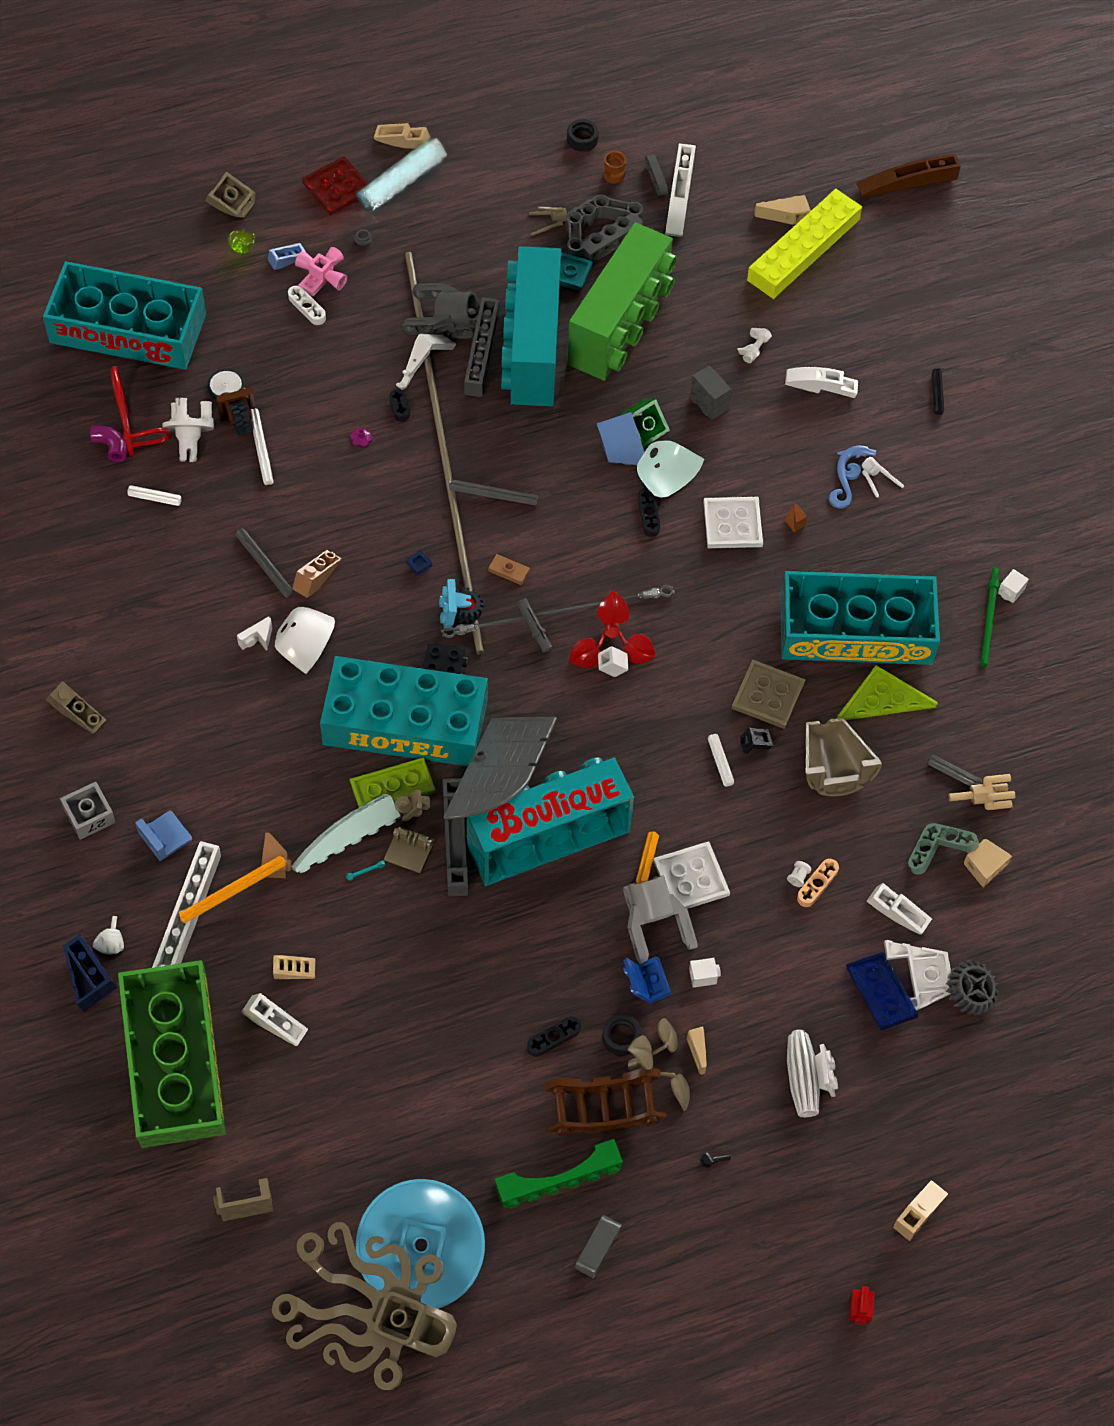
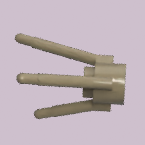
(557, 215)

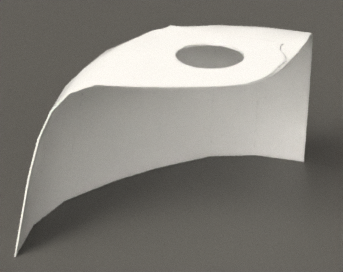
(305, 640)

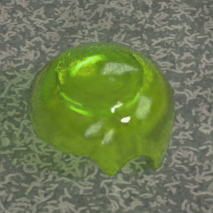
(241, 241)

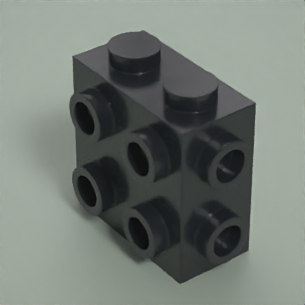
(445, 658)

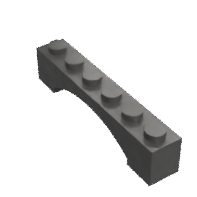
(455, 845)

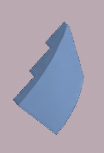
(621, 440)

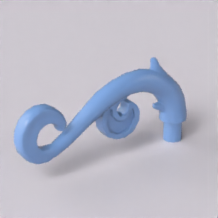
(843, 474)

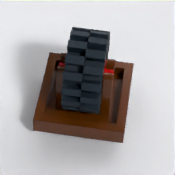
(237, 408)

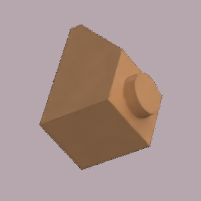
(272, 850)

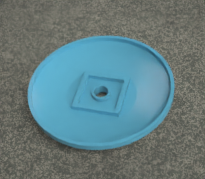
(431, 1213)

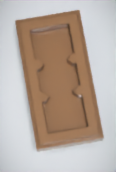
(509, 569)

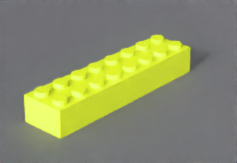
(804, 243)

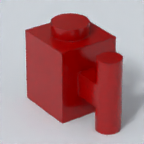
(861, 1305)

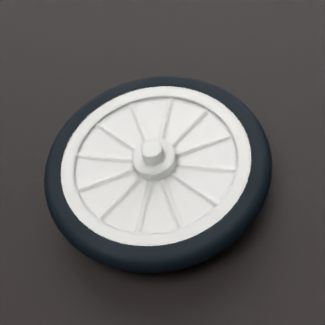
(225, 381)

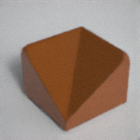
(796, 518)

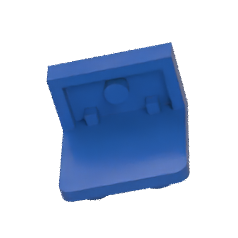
(647, 979)

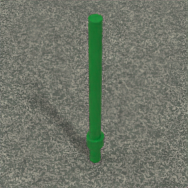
(993, 586)

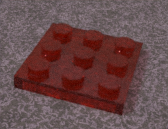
(335, 185)

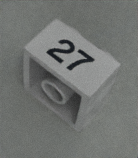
(87, 810)

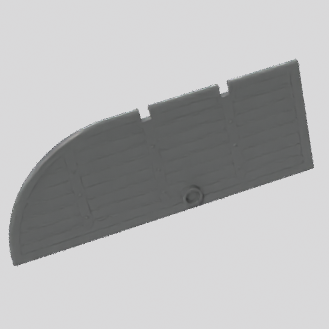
(500, 764)

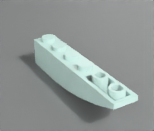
(348, 830)

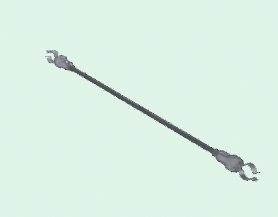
(462, 629)

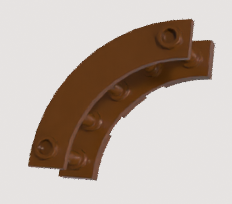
(602, 1086)

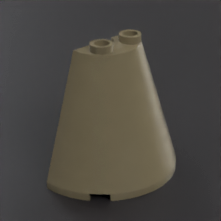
(838, 758)

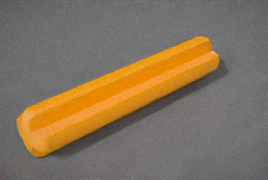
(647, 857)

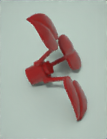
(612, 612)

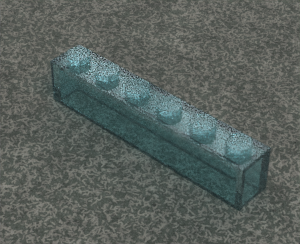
(401, 174)

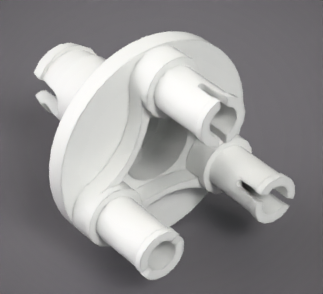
(189, 429)

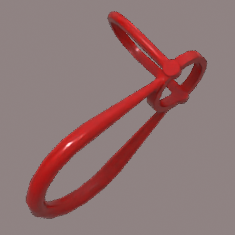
(122, 406)

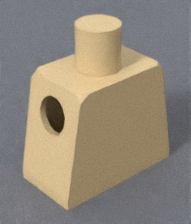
(986, 861)

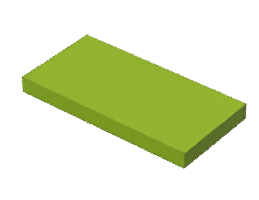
(394, 781)

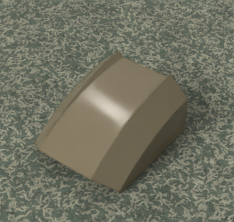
(231, 196)

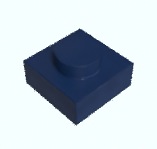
(419, 563)

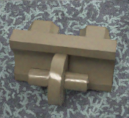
(412, 805)

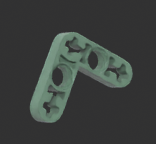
(939, 839)

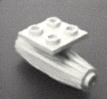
(809, 1073)

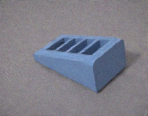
(275, 255)

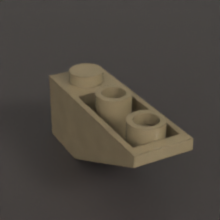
(75, 708)

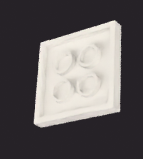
(733, 522)
(693, 875)

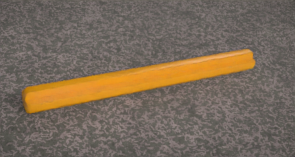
(232, 889)

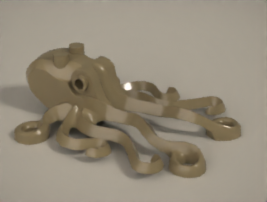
(396, 1314)

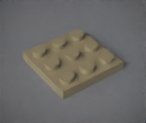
(768, 694)

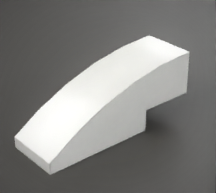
(899, 909)

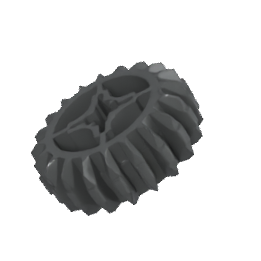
(983, 990)

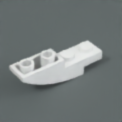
(819, 378)

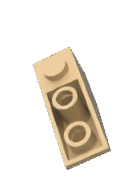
(785, 210)
(920, 1210)

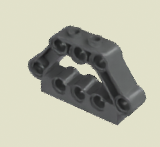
(611, 236)

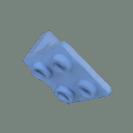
(163, 835)

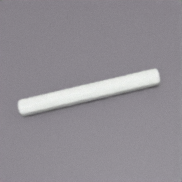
(261, 447)

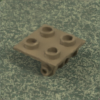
(409, 849)

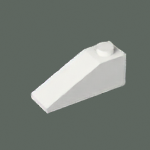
(274, 1019)

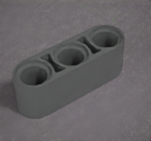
(598, 1246)

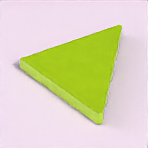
(884, 695)

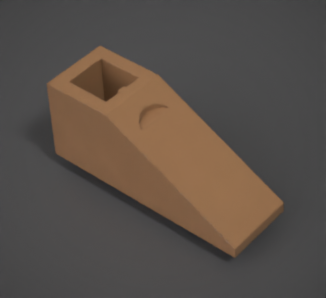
(315, 573)

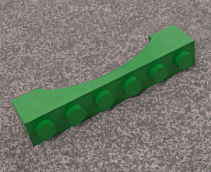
(516, 1189)

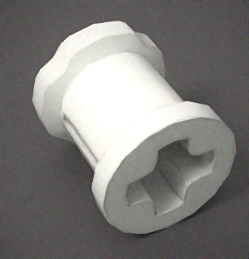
(799, 873)

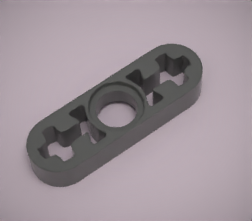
(656, 175)

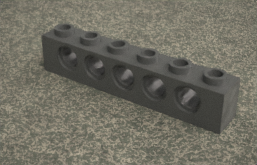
(481, 347)

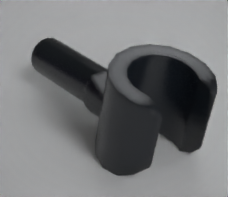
(708, 1161)

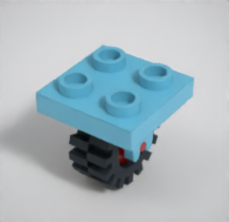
(459, 605)

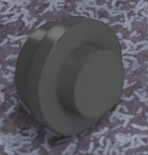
(363, 237)

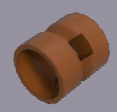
(614, 167)

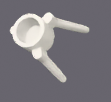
(872, 468)

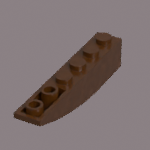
(912, 175)

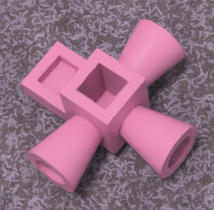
(321, 270)

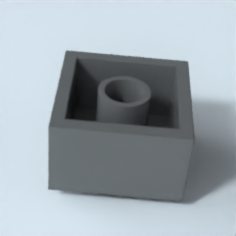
(710, 392)

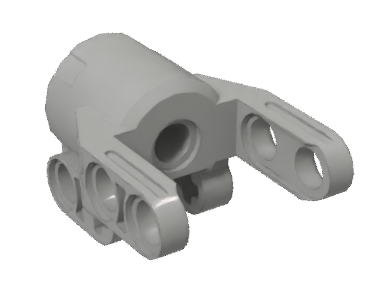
(653, 902)

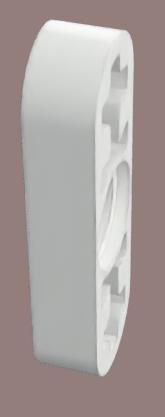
(306, 298)

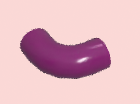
(112, 438)

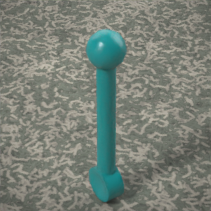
(380, 864)

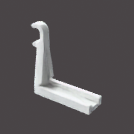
(421, 349)

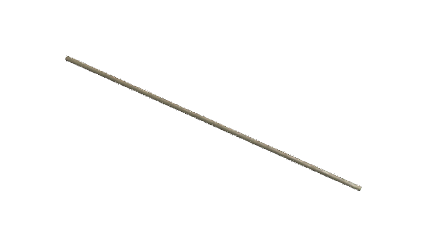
(444, 455)

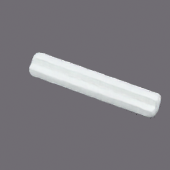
(154, 495)
(720, 760)

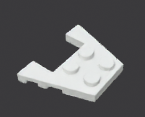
(927, 971)

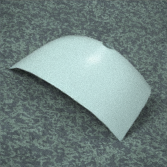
(676, 468)

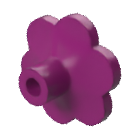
(361, 437)

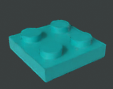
(574, 271)

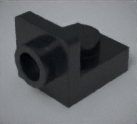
(756, 739)

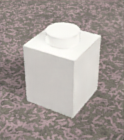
(1013, 586)
(613, 661)
(704, 972)

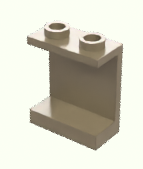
(244, 1207)

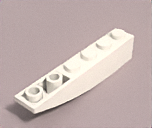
(680, 190)

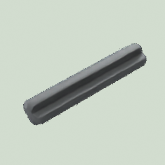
(953, 771)

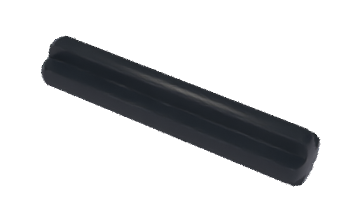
(938, 398)

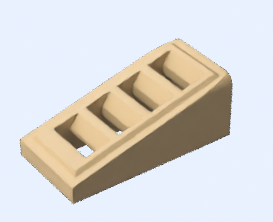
(287, 960)
(696, 1042)

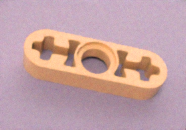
(817, 891)

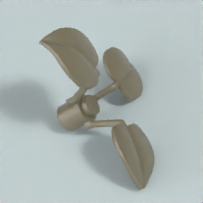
(642, 1051)

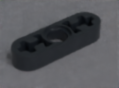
(646, 519)
(538, 1038)

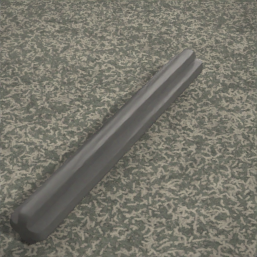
(493, 492)
(264, 562)

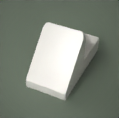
(258, 632)

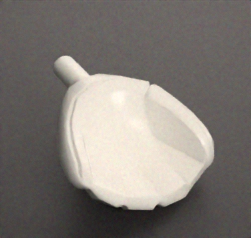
(109, 940)

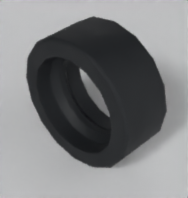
(582, 125)
(626, 1020)

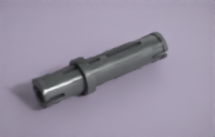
(537, 631)

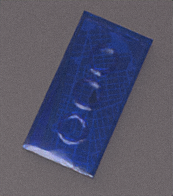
(882, 991)

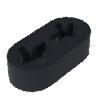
(398, 405)

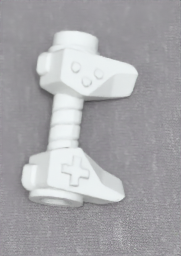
(751, 351)

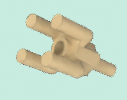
(987, 793)

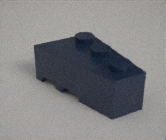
(87, 973)

